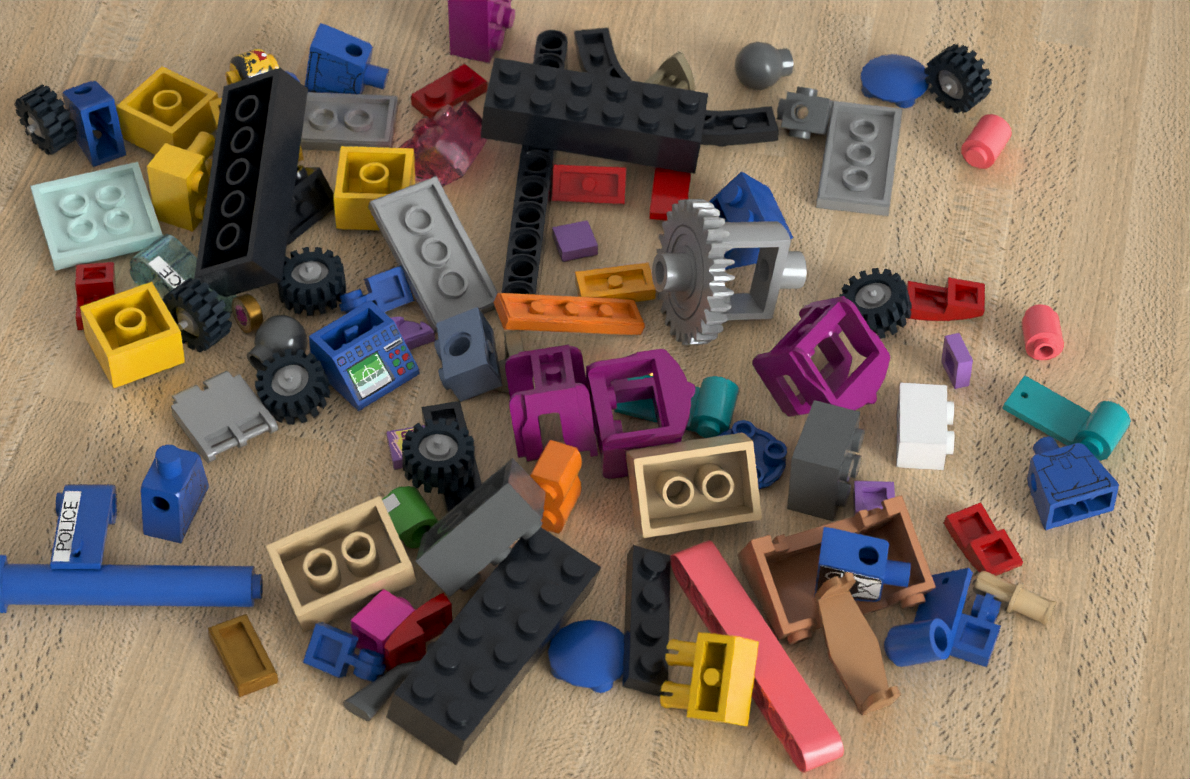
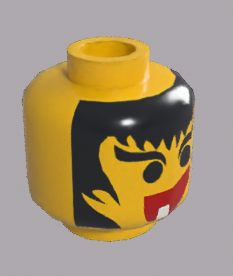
(249, 65)

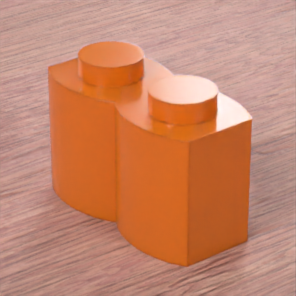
(558, 476)

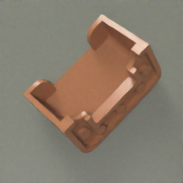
(786, 569)

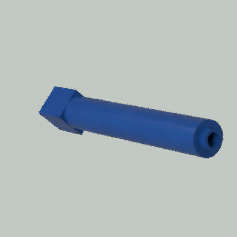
(129, 585)

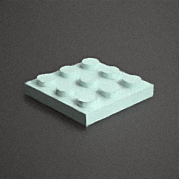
(96, 215)

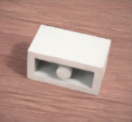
(923, 426)

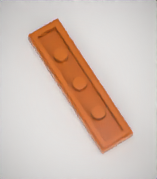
(568, 314)

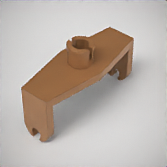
(853, 646)

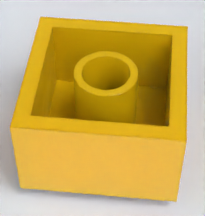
(166, 111)
(365, 176)
(132, 334)

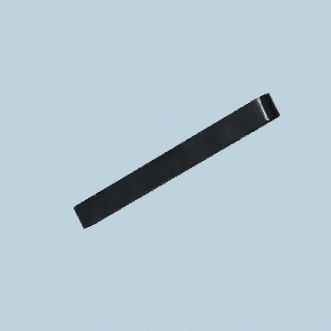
(533, 191)

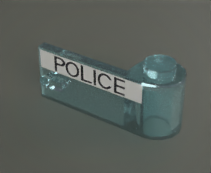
(167, 264)

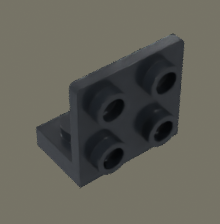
(311, 200)

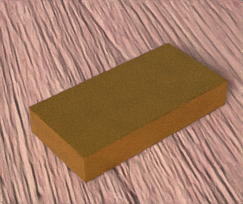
(243, 655)

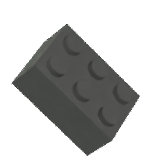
(482, 528)

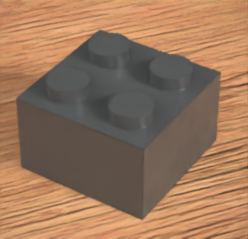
(825, 461)

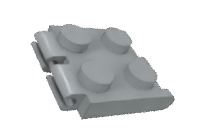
(221, 414)

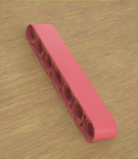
(777, 684)

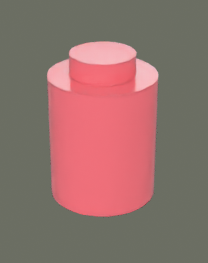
(986, 141)

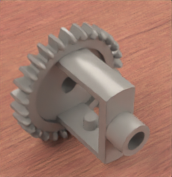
(693, 274)

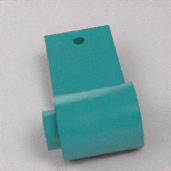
(709, 410)
(1068, 421)

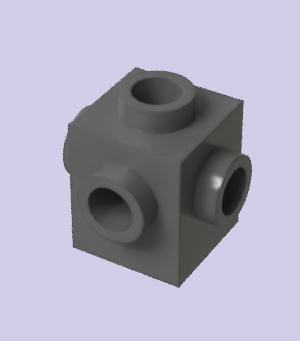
(817, 117)

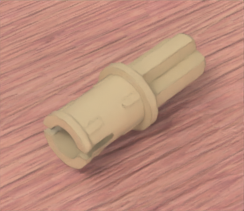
(1015, 597)

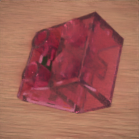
(446, 143)

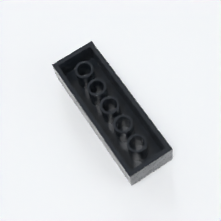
(594, 115)
(251, 183)
(492, 644)

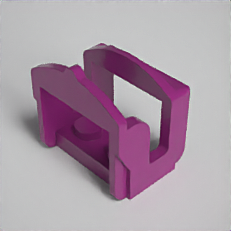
(791, 356)
(609, 385)
(558, 389)

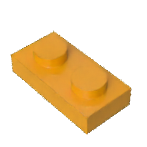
(617, 282)

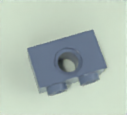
(467, 354)

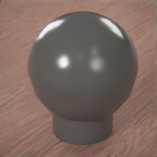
(762, 65)
(276, 336)

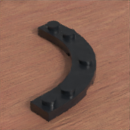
(720, 127)

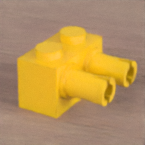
(181, 182)
(719, 681)

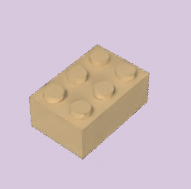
(693, 485)
(341, 563)

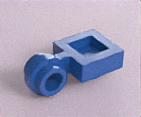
(384, 289)
(978, 631)
(334, 651)

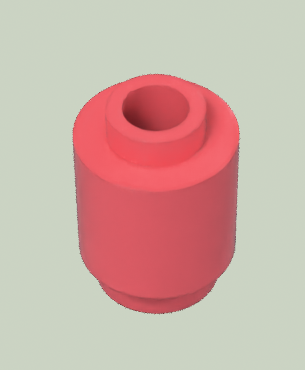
(1042, 332)

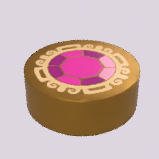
(247, 313)

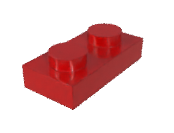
(449, 89)
(589, 184)

